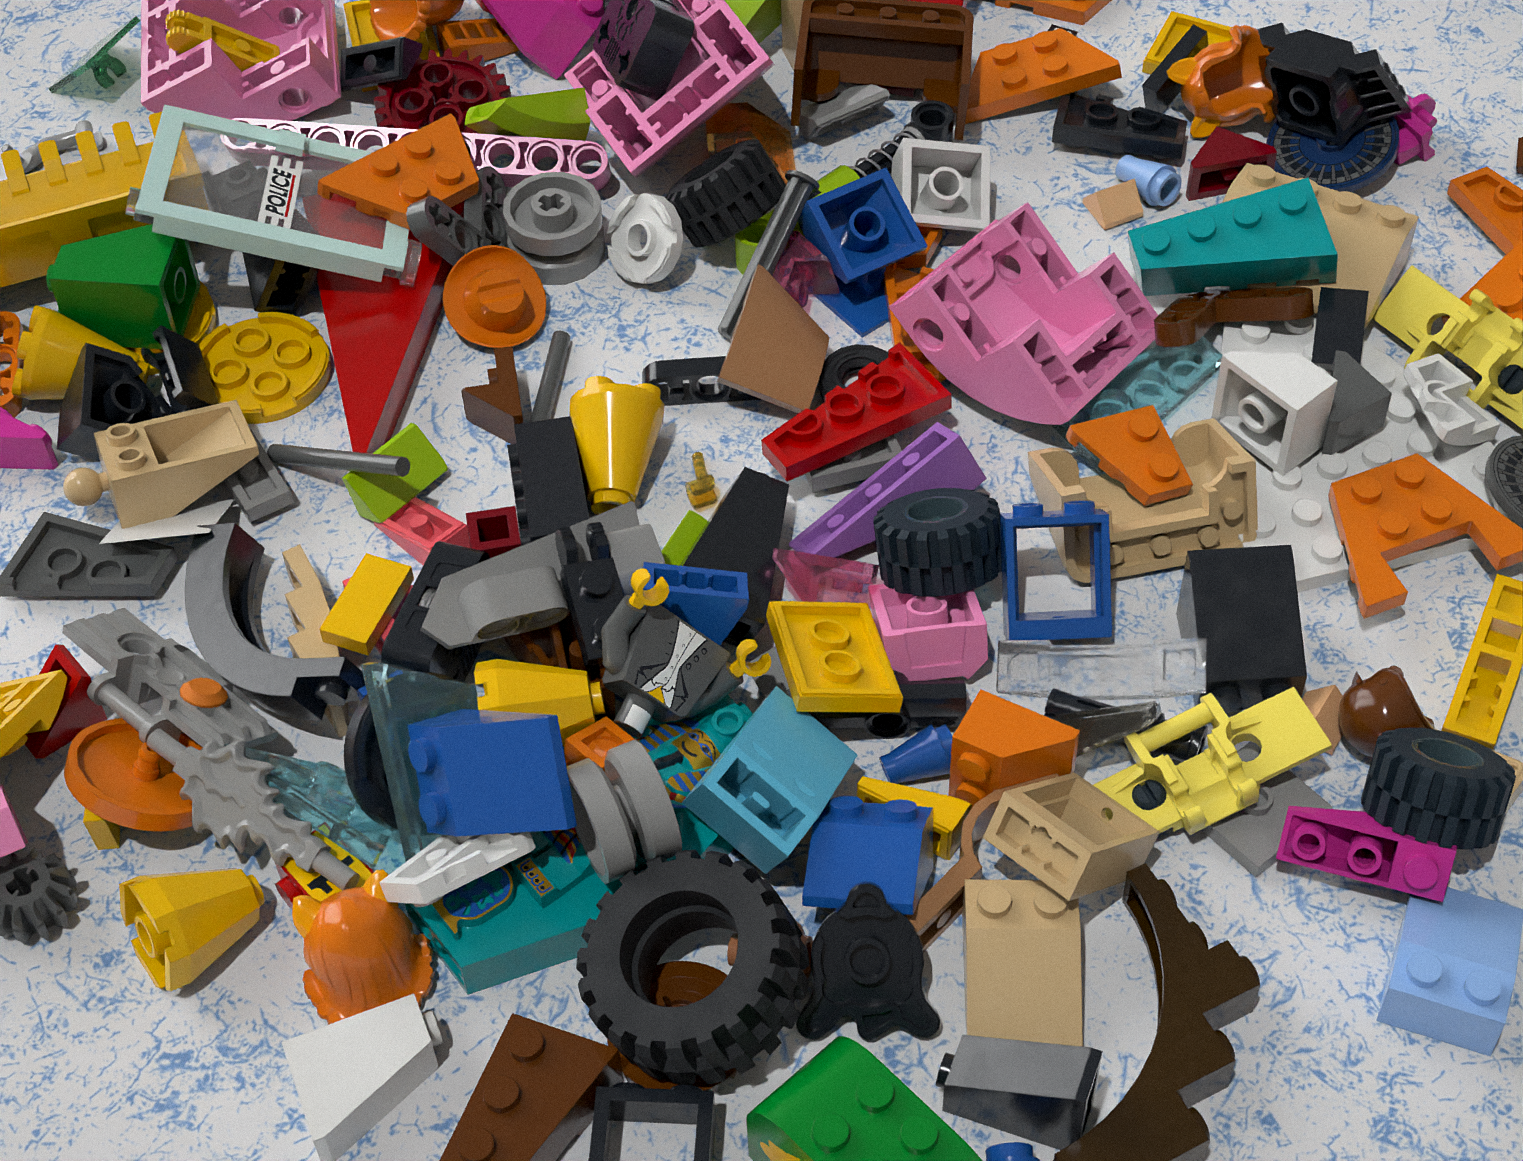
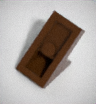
(496, 404)

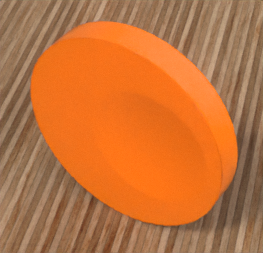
(126, 779)

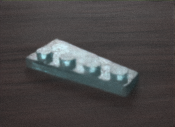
(1154, 378)

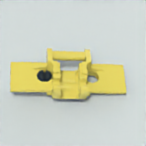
(1474, 333)
(1216, 779)

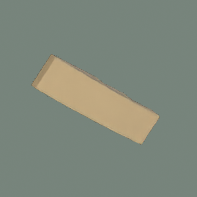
(308, 612)

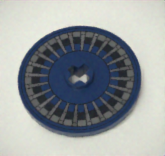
(1337, 167)

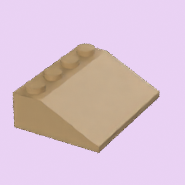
(1368, 236)

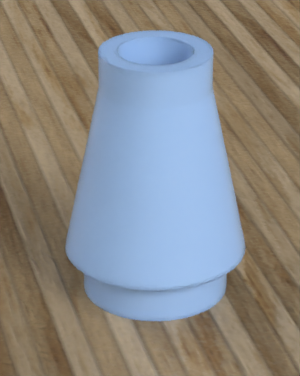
(1155, 181)

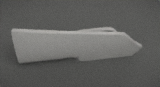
(524, 585)

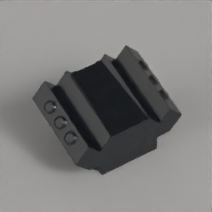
(1327, 85)

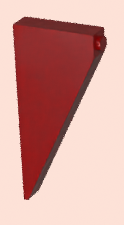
(379, 341)

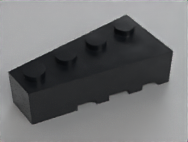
(546, 478)

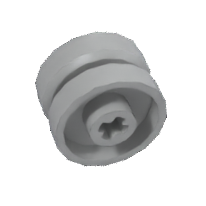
(556, 226)
(622, 811)

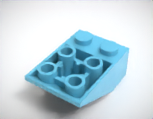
(771, 781)

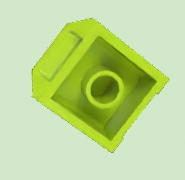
(534, 115)

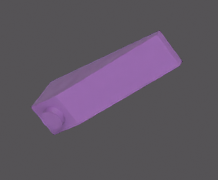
(930, 462)

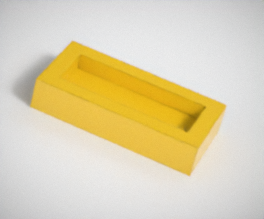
(366, 604)

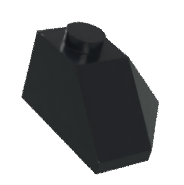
(102, 394)

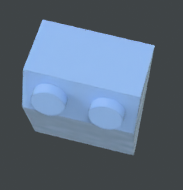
(1454, 969)

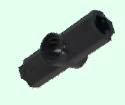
(922, 704)

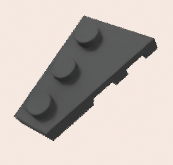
(67, 560)

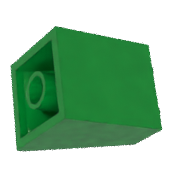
(126, 285)

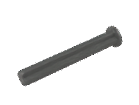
(772, 241)

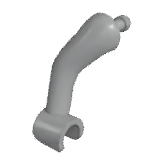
(31, 157)

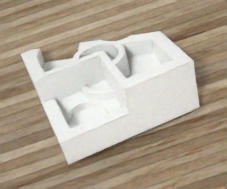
(1442, 395)

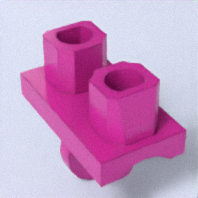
(1416, 129)

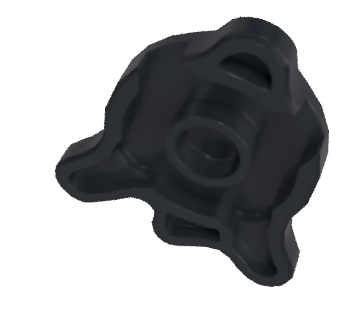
(867, 968)

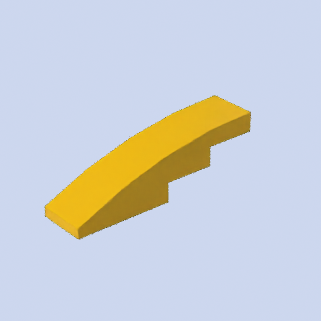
(1490, 667)

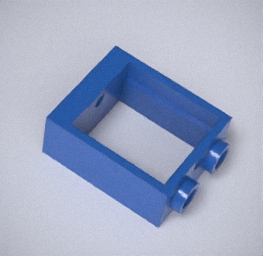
(1057, 624)

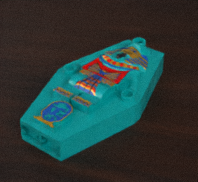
(538, 904)

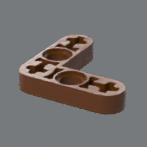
(1197, 312)

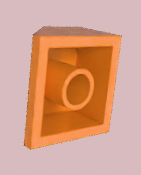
(1006, 746)

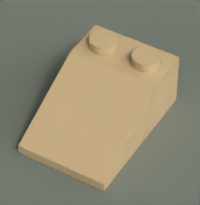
(1021, 962)

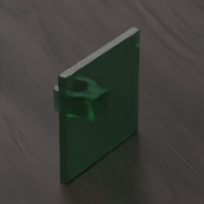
(99, 60)

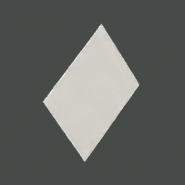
(181, 524)

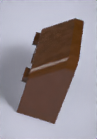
(884, 46)

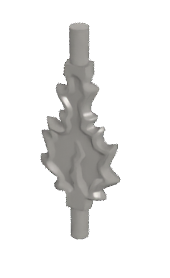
(236, 801)

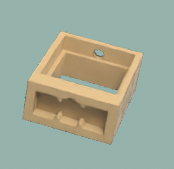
(1065, 838)

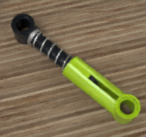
(929, 121)

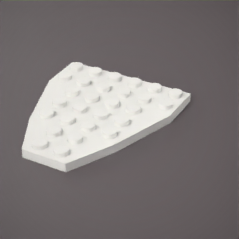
(1297, 505)

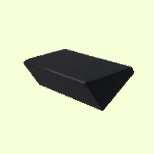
(378, 63)

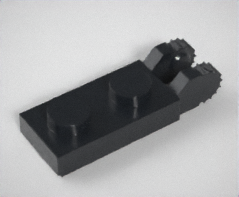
(589, 588)

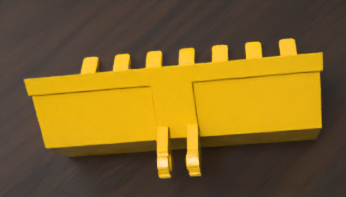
(66, 200)

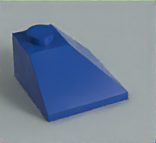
(862, 226)

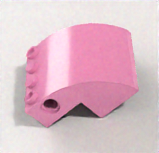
(712, 72)
(210, 83)
(1023, 325)

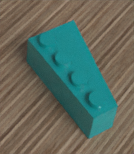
(1237, 243)

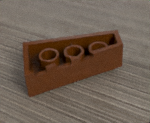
(533, 1094)

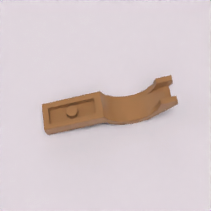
(945, 899)

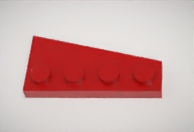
(866, 411)

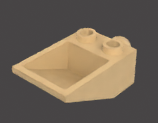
(164, 462)

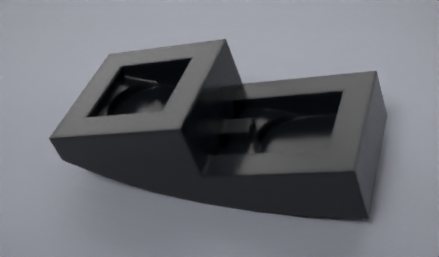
(1339, 325)

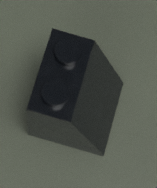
(1252, 622)

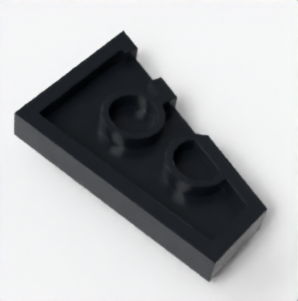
(1104, 126)

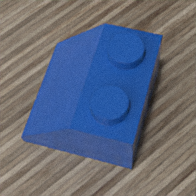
(869, 844)

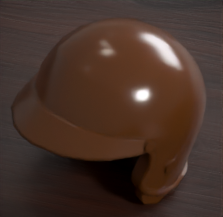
(1378, 706)

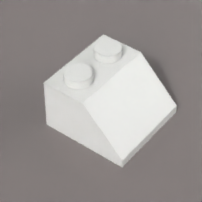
(944, 183)
(1274, 405)

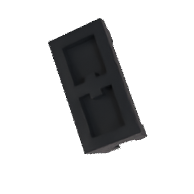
(181, 371)

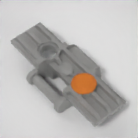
(193, 693)

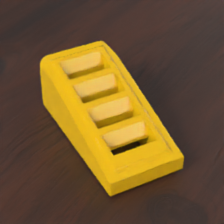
(947, 810)

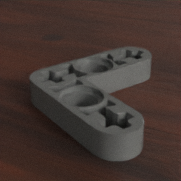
(453, 235)

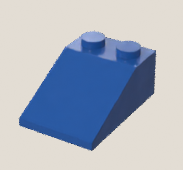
(491, 773)

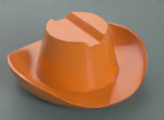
(494, 297)

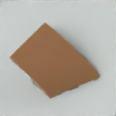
(774, 347)

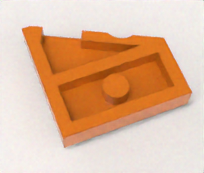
(1135, 452)

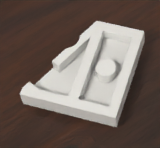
(451, 864)

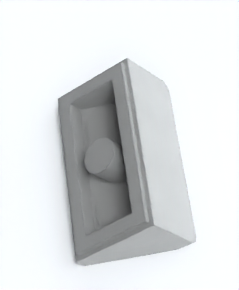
(841, 109)

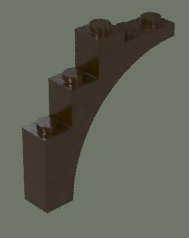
(1190, 1056)

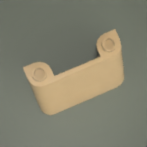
(1160, 533)

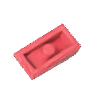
(420, 526)

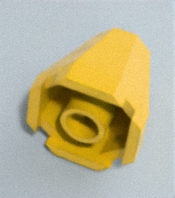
(540, 690)
(188, 919)

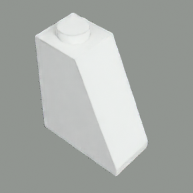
(360, 1070)

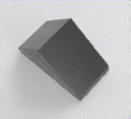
(1357, 405)

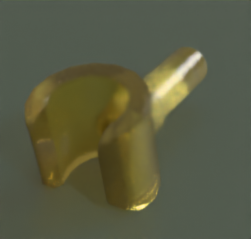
(700, 491)

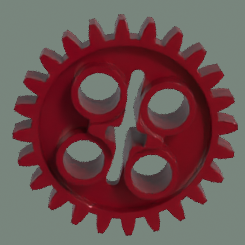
(437, 89)

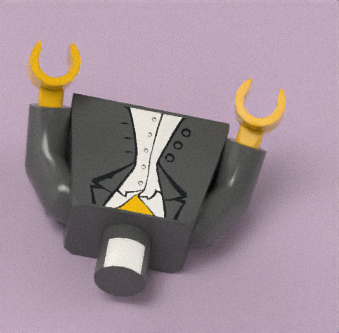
(664, 663)

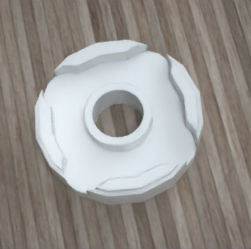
(663, 240)

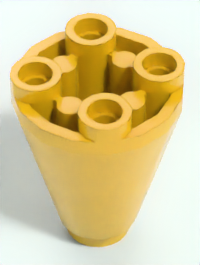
(52, 353)
(615, 438)

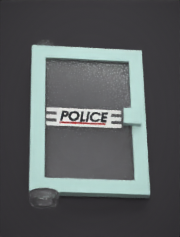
(259, 196)

